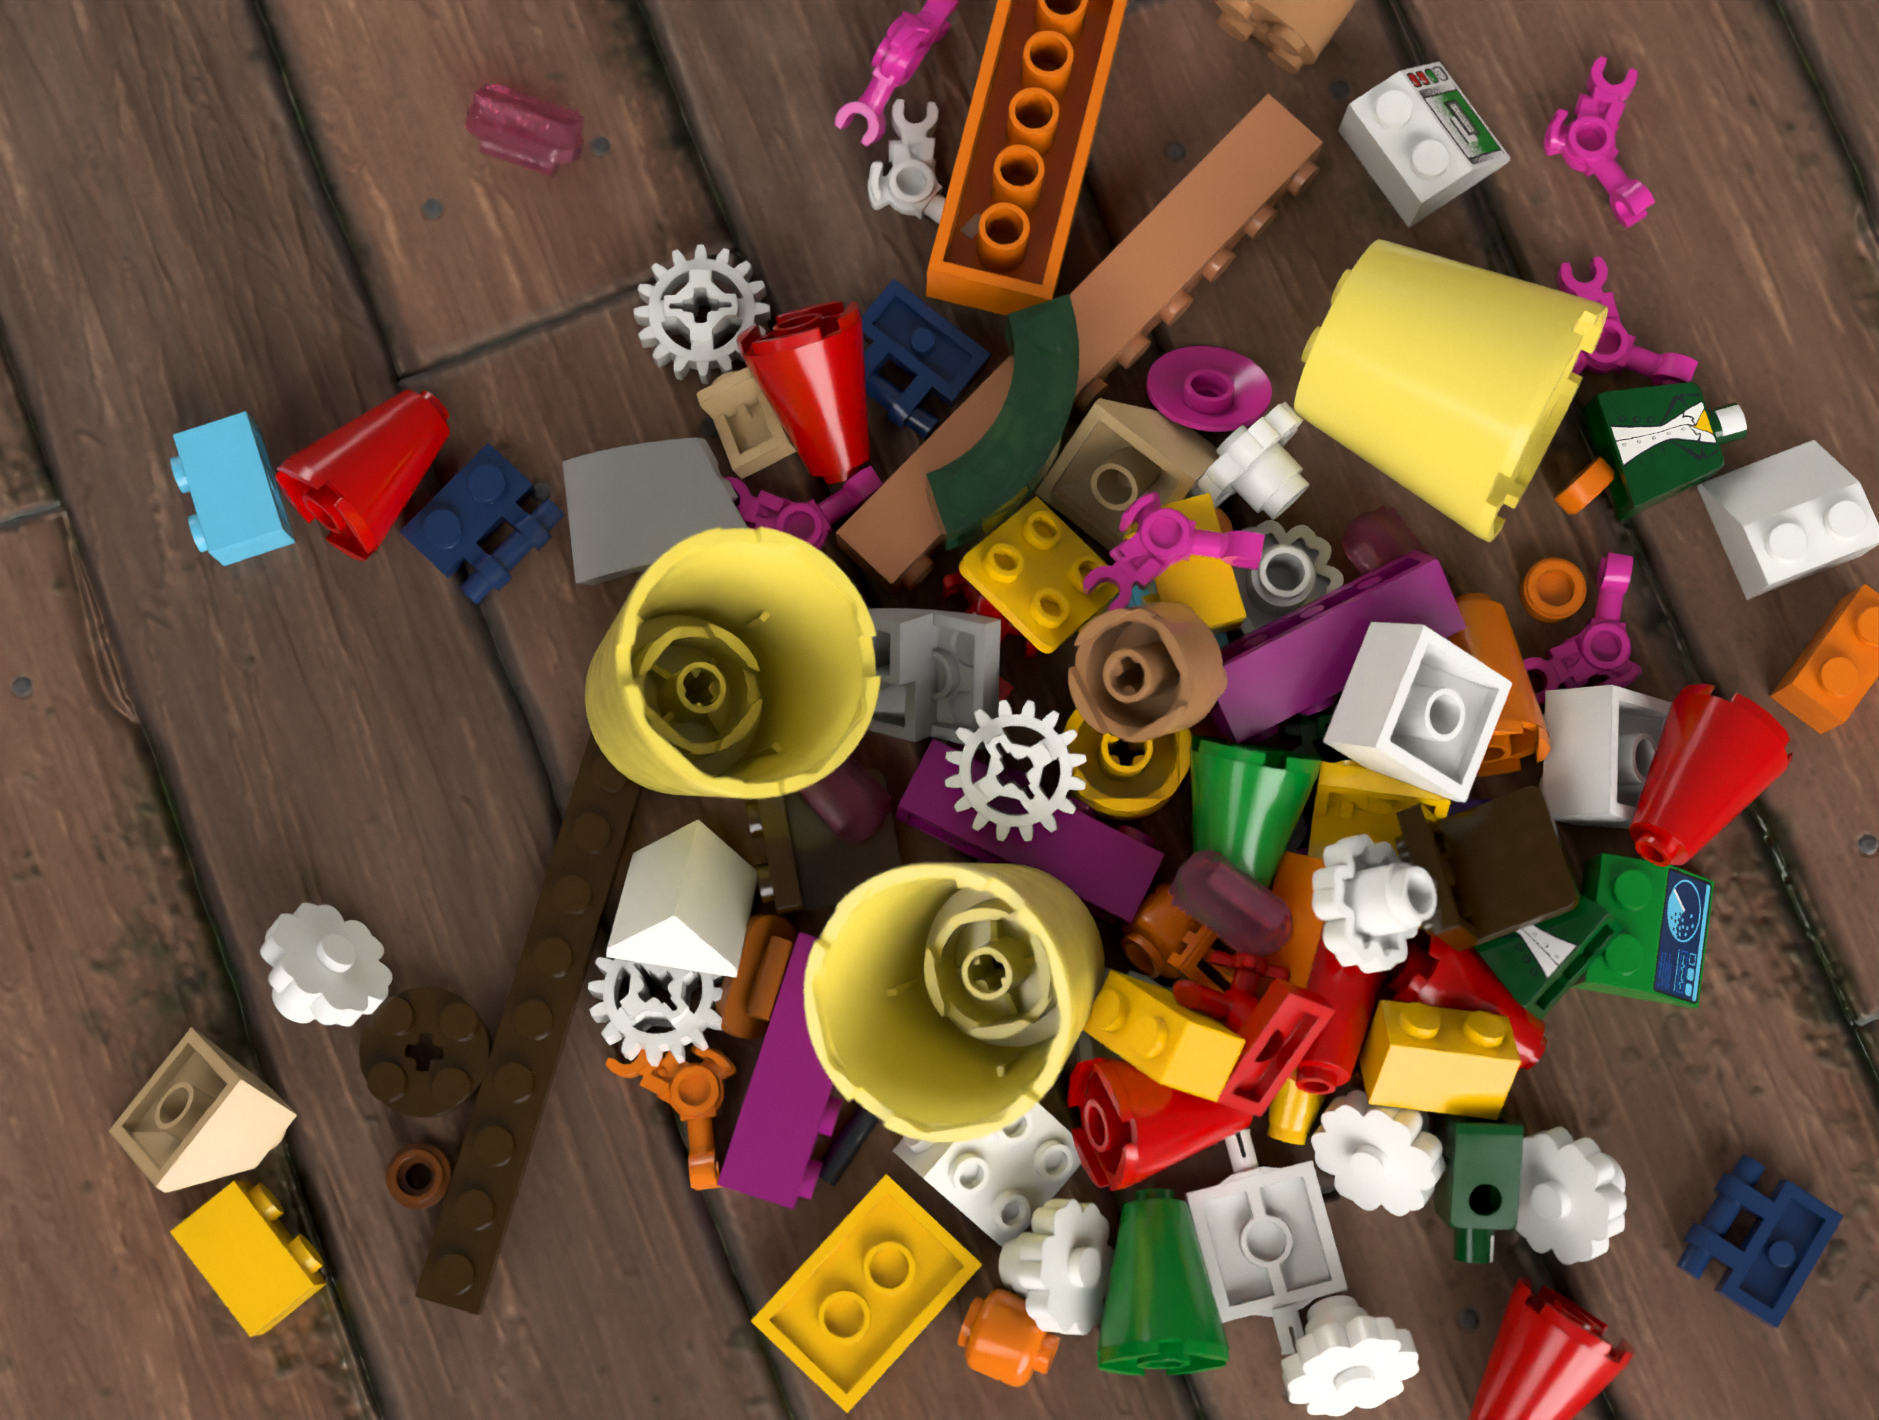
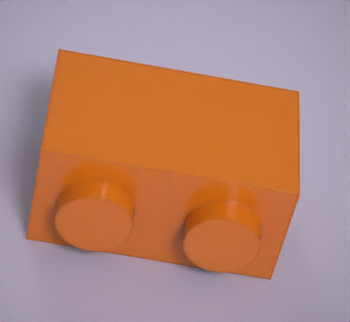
(1835, 664)

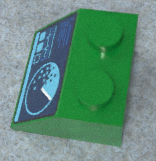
(1664, 932)

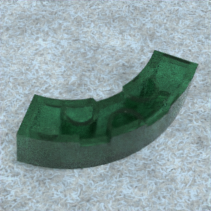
(1027, 434)

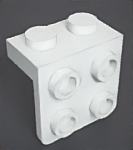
(999, 1175)

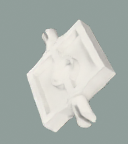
(1266, 1240)

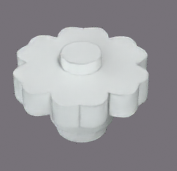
(1258, 465)
(1287, 576)
(1370, 902)
(324, 966)
(1378, 1153)
(1569, 1196)
(1061, 1266)
(1347, 1359)

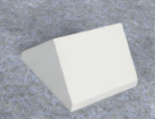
(685, 904)

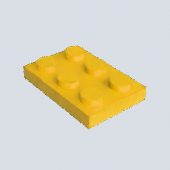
(866, 1293)

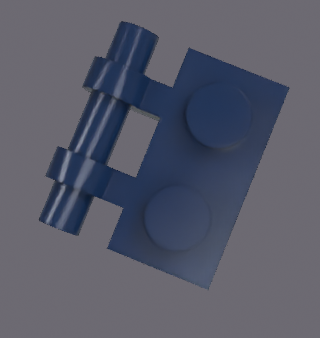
(924, 347)
(470, 511)
(1777, 1250)

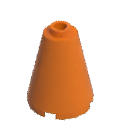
(1521, 723)

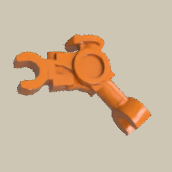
(695, 1094)

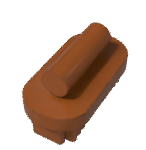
(752, 995)

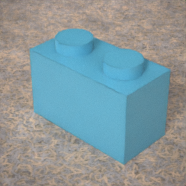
(231, 489)

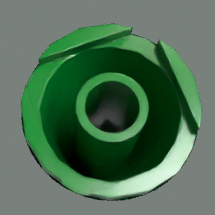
(1248, 801)
(1159, 1294)

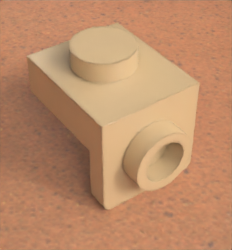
(745, 422)

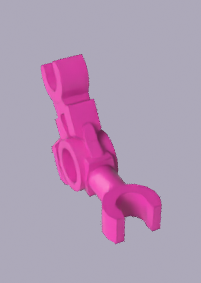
(896, 63)
(1590, 143)
(1615, 345)
(805, 519)
(1164, 540)
(1601, 646)

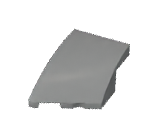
(641, 502)
(934, 672)

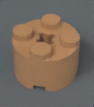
(1291, 28)
(1146, 671)

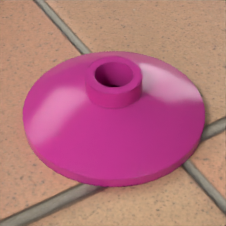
(1209, 388)

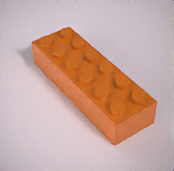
(1024, 152)

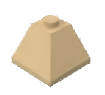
(1118, 459)
(200, 1118)

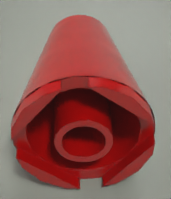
(815, 384)
(366, 470)
(1705, 772)
(1461, 981)
(1338, 1045)
(1139, 1125)
(1546, 1359)

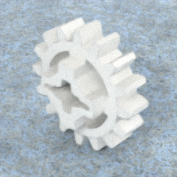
(678, 312)
(991, 786)
(642, 1011)

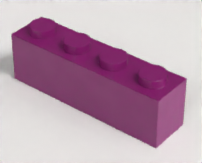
(1310, 652)
(1097, 862)
(784, 1103)

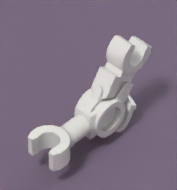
(914, 152)

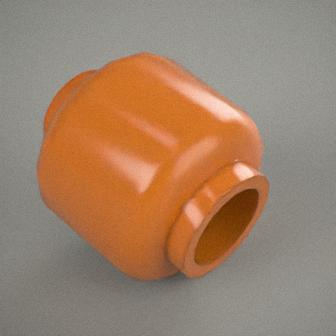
(1157, 933)
(1005, 1339)

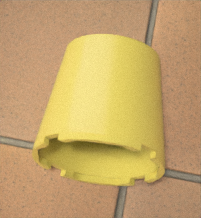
(1446, 376)
(773, 663)
(921, 1017)

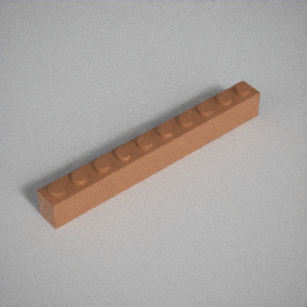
(1114, 311)

